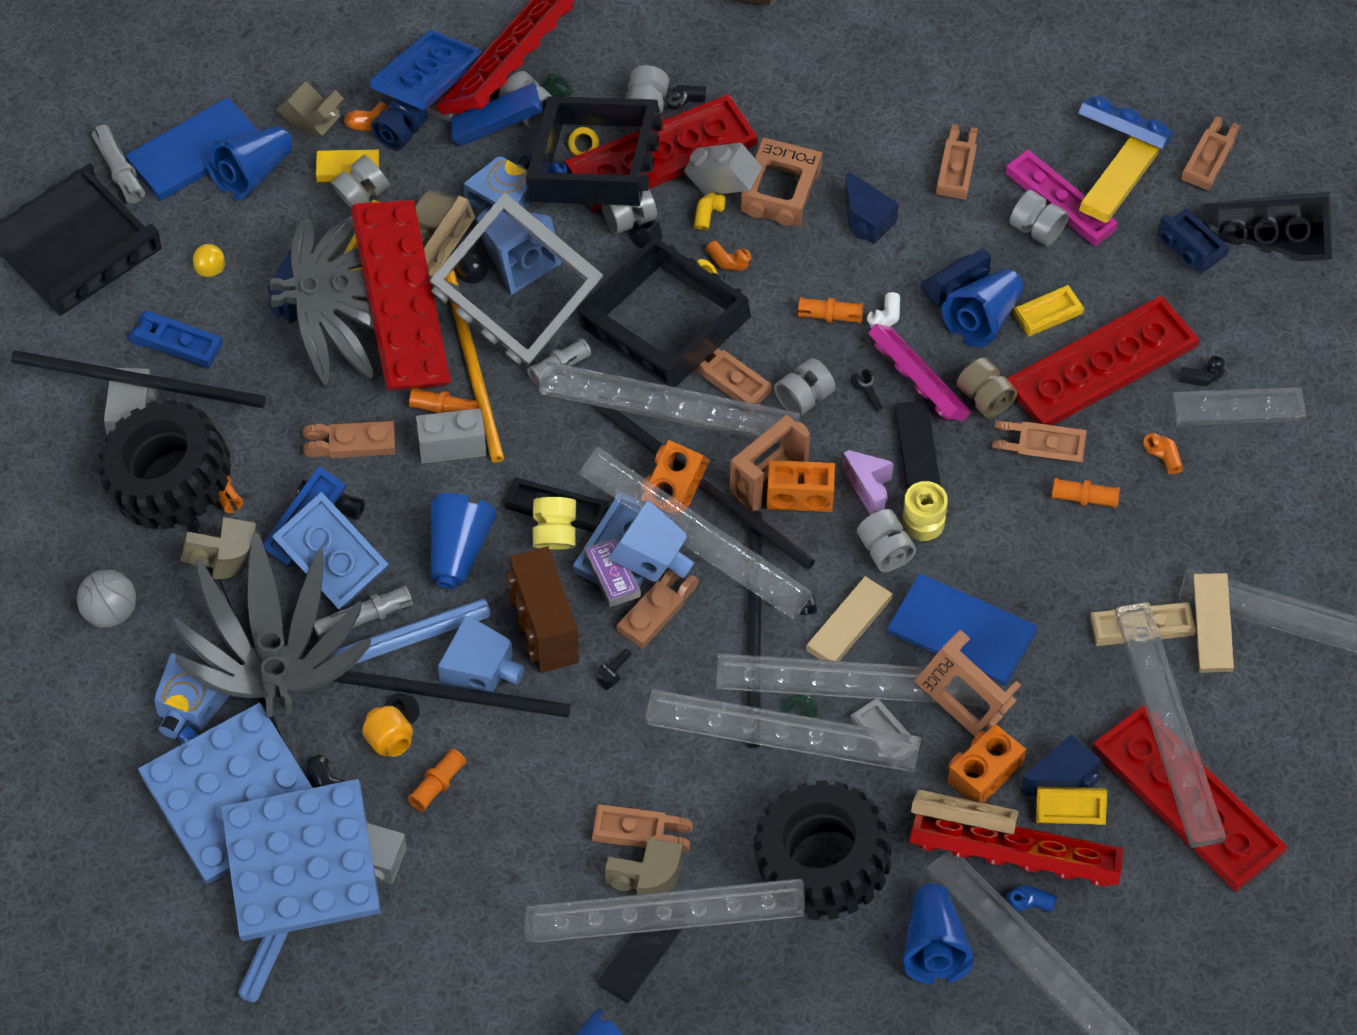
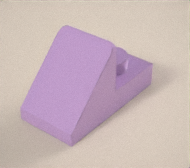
(867, 478)

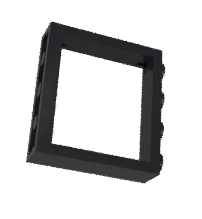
(594, 188)
(657, 254)

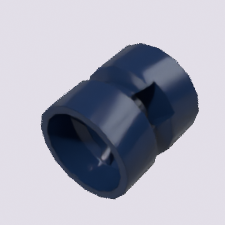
(398, 124)

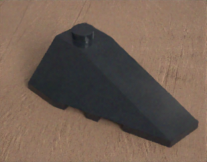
(1283, 224)

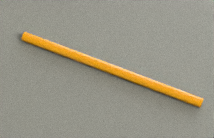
(477, 380)

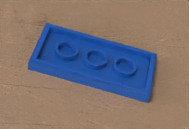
(425, 69)
(180, 154)
(937, 612)

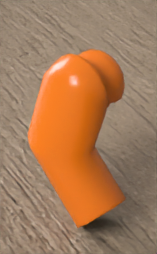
(362, 120)
(727, 261)
(1164, 449)

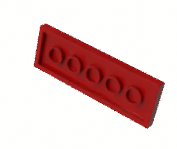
(504, 56)
(703, 126)
(400, 295)
(1103, 362)
(1135, 758)
(1026, 847)

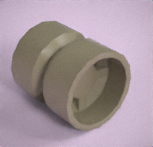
(984, 384)

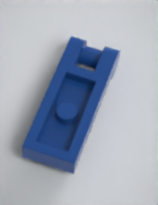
(176, 339)

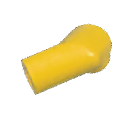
(705, 207)

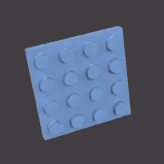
(220, 768)
(300, 860)

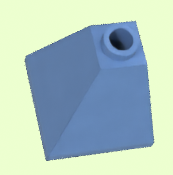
(516, 253)

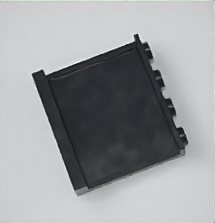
(74, 240)

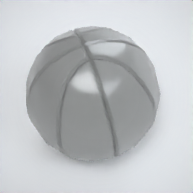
(106, 598)

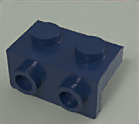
(1192, 240)
(957, 275)

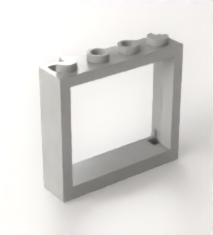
(548, 239)

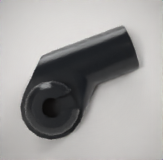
(682, 94)
(1205, 375)
(319, 772)

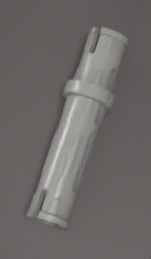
(122, 172)
(371, 609)

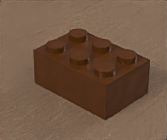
(542, 610)

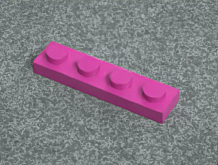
(1035, 175)
(912, 366)

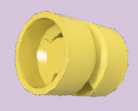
(924, 511)
(554, 522)

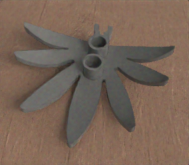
(327, 287)
(269, 667)

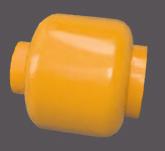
(387, 731)

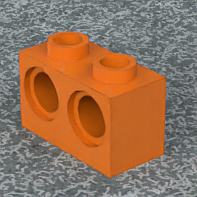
(683, 482)
(800, 486)
(992, 769)

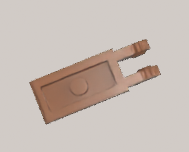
(1210, 155)
(957, 164)
(734, 378)
(350, 439)
(1044, 440)
(655, 609)
(635, 826)

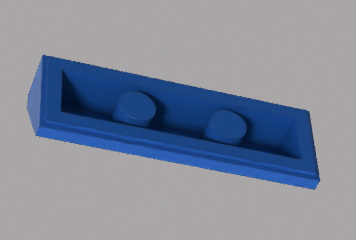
(496, 115)

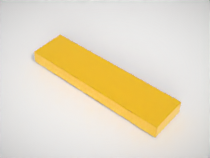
(1119, 179)

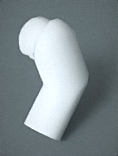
(889, 315)

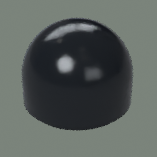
(643, 237)
(472, 267)
(412, 707)

